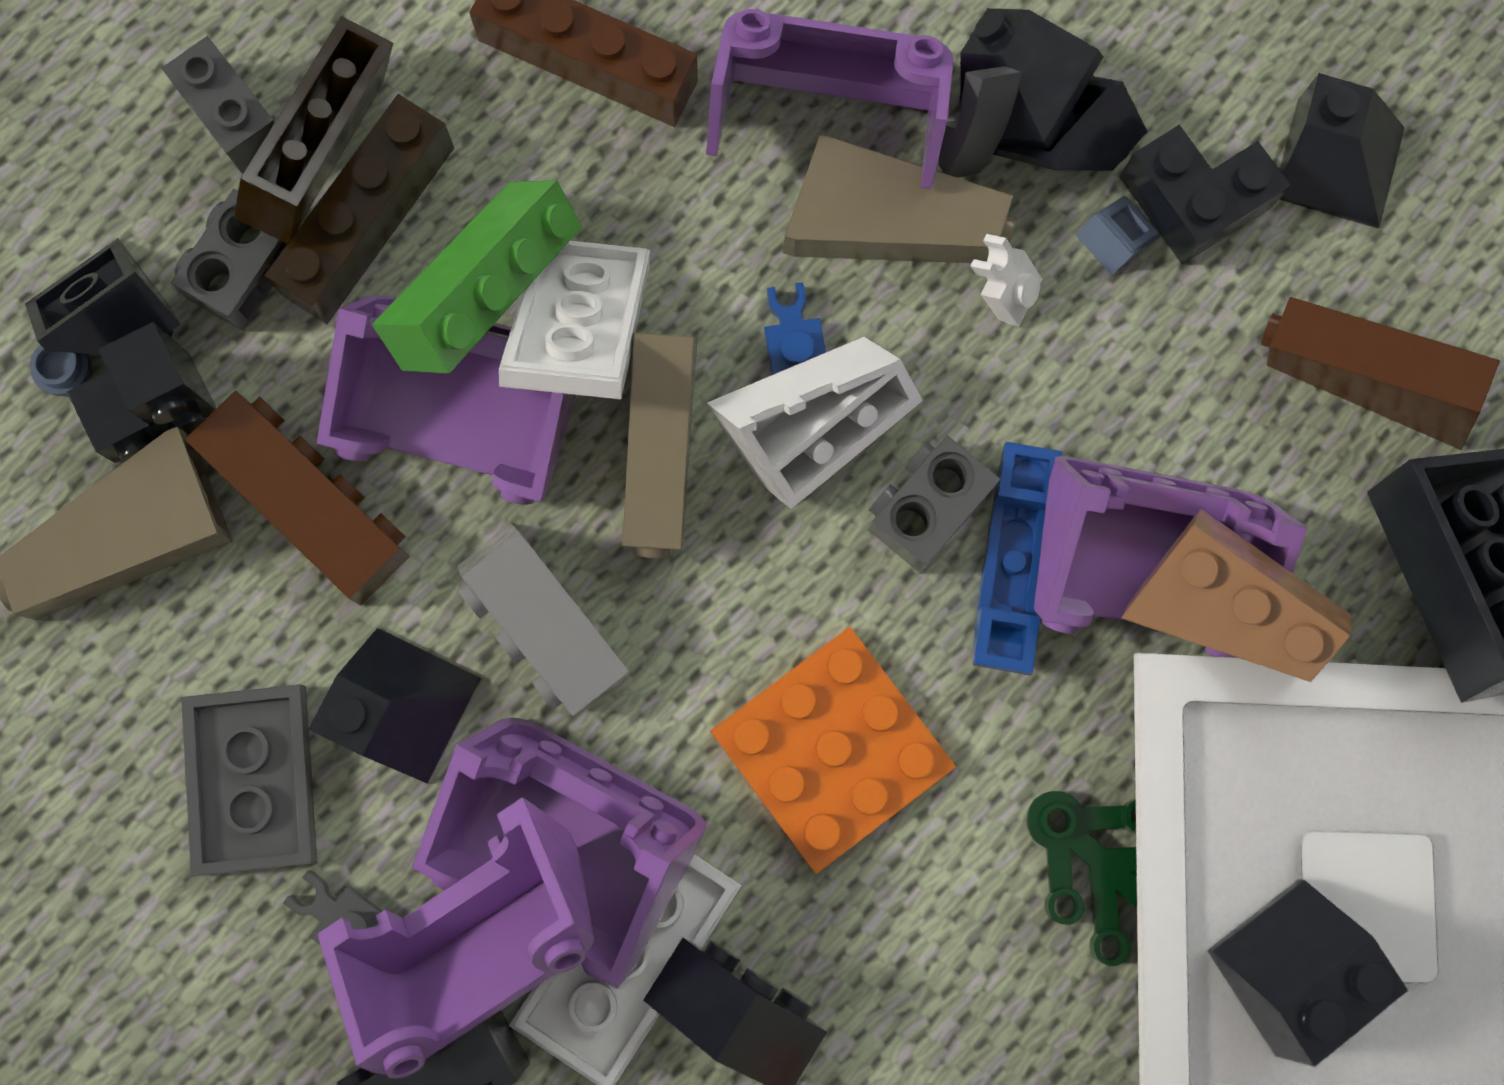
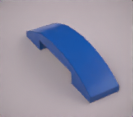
(1005, 607)

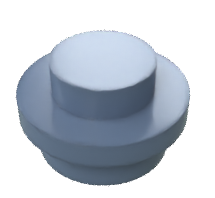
(59, 371)

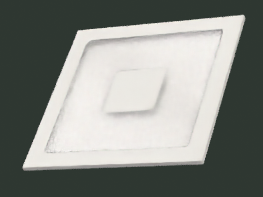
(1368, 794)

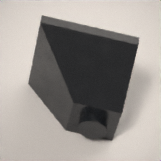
(1052, 66)
(1095, 135)
(1341, 151)
(98, 304)
(395, 705)

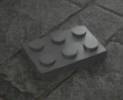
(248, 780)

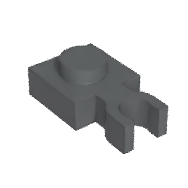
(329, 909)

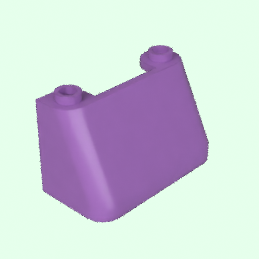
(440, 416)
(1116, 524)
(627, 833)
(465, 951)

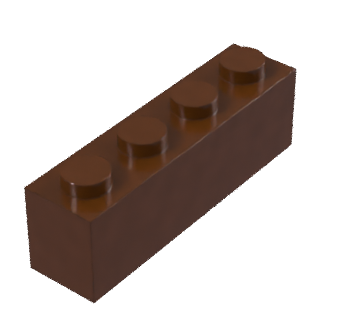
(592, 52)
(298, 498)

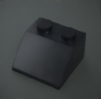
(1306, 974)

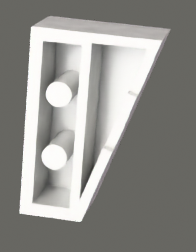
(816, 416)

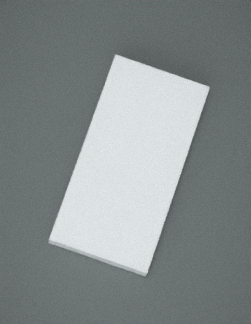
(578, 322)
(601, 1025)

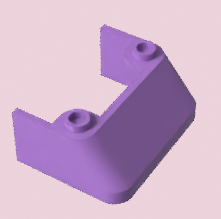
(836, 63)

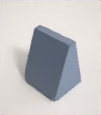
(1117, 234)

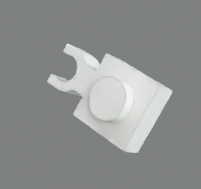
(1011, 278)

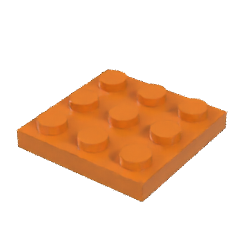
(832, 750)

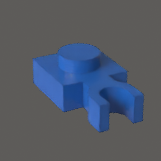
(793, 338)

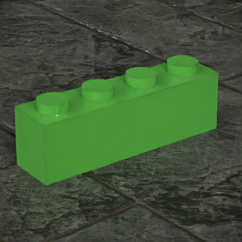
(477, 277)

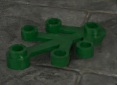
(1108, 867)

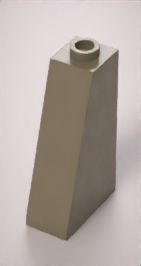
(874, 209)
(659, 443)
(118, 531)

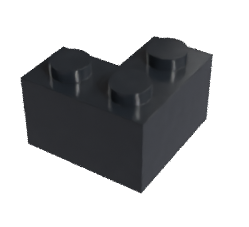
(1196, 203)
(143, 394)
(735, 1014)

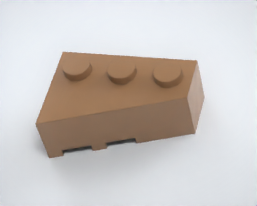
(1239, 602)

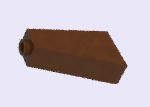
(1382, 369)

